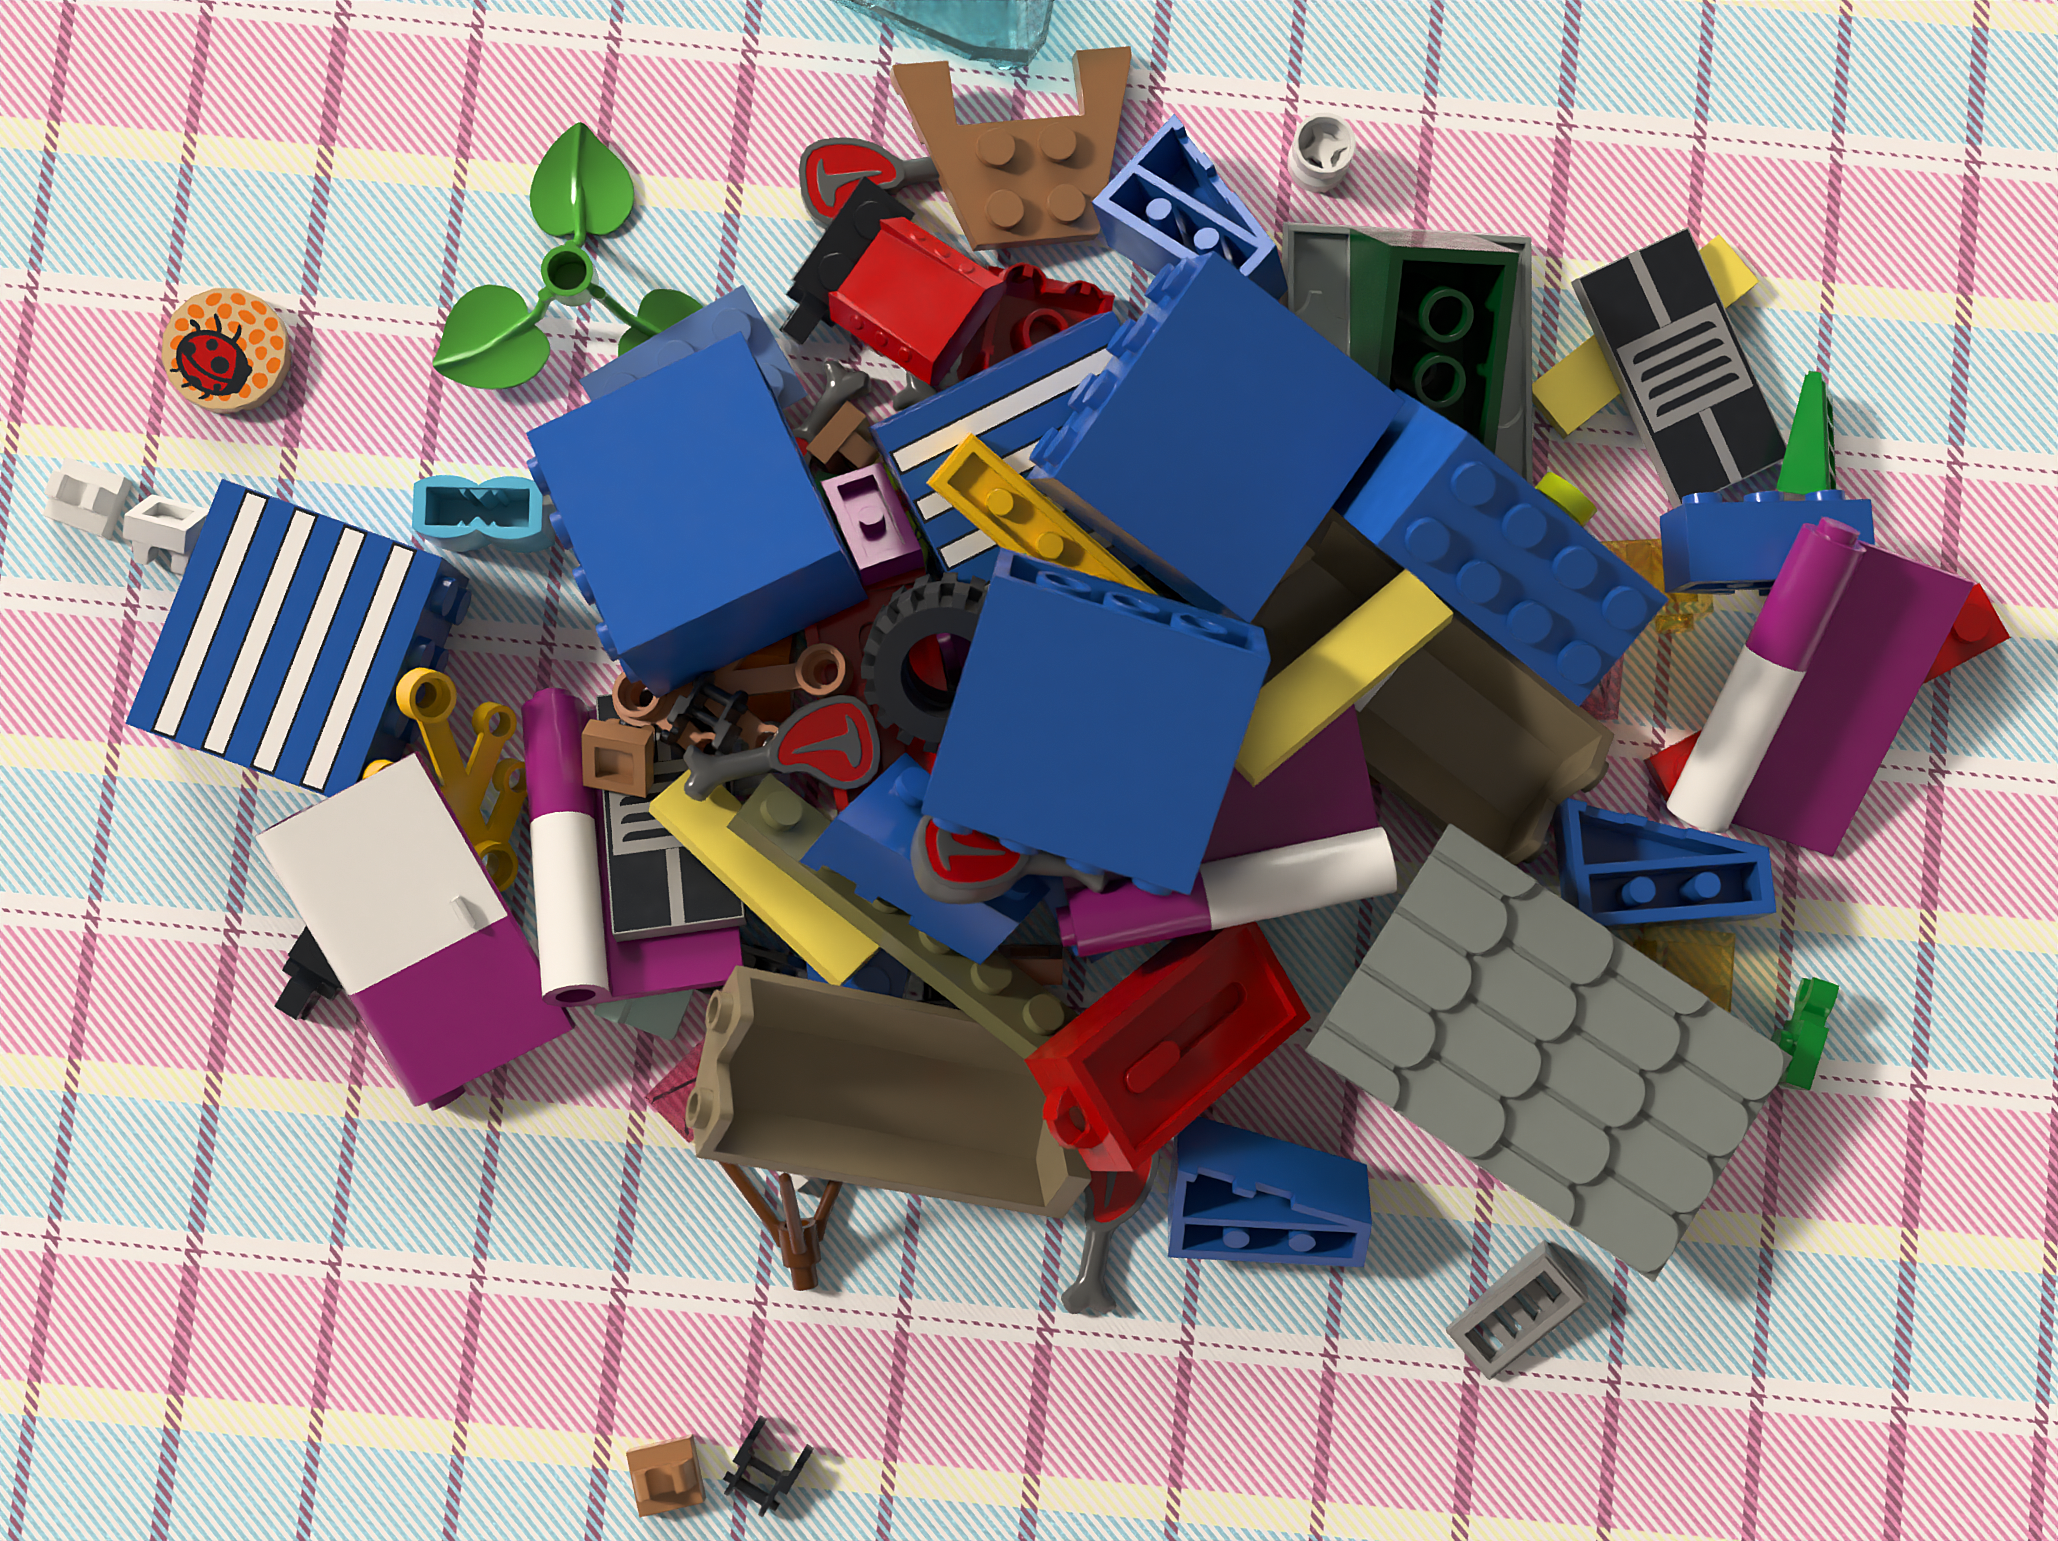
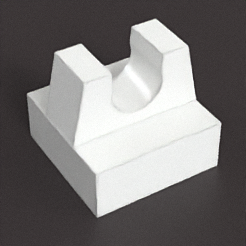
(86, 497)
(164, 525)

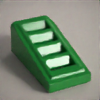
(1810, 447)

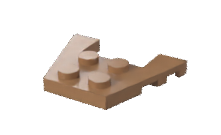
(1027, 176)

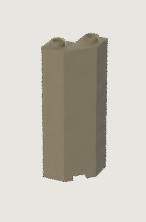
(1459, 722)
(874, 1096)

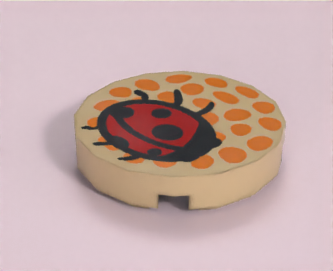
(226, 350)

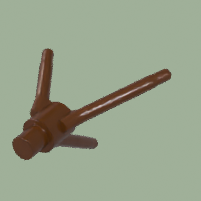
(797, 1235)

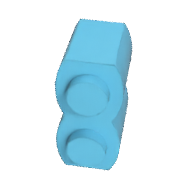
(471, 516)

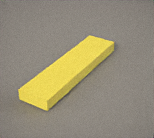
(1583, 380)
(1339, 672)
(790, 910)

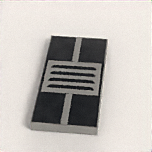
(1680, 367)
(651, 875)

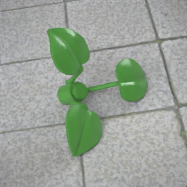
(576, 190)

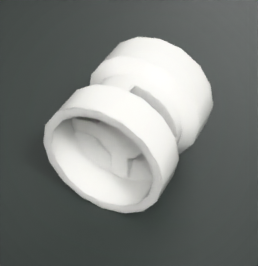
(1321, 138)

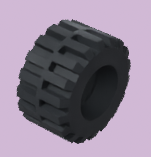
(886, 665)

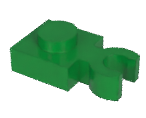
(1805, 1033)

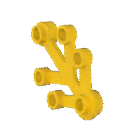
(467, 787)

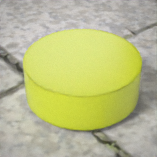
(1567, 498)

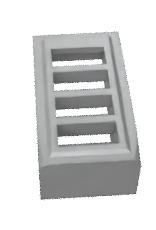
(1534, 1328)

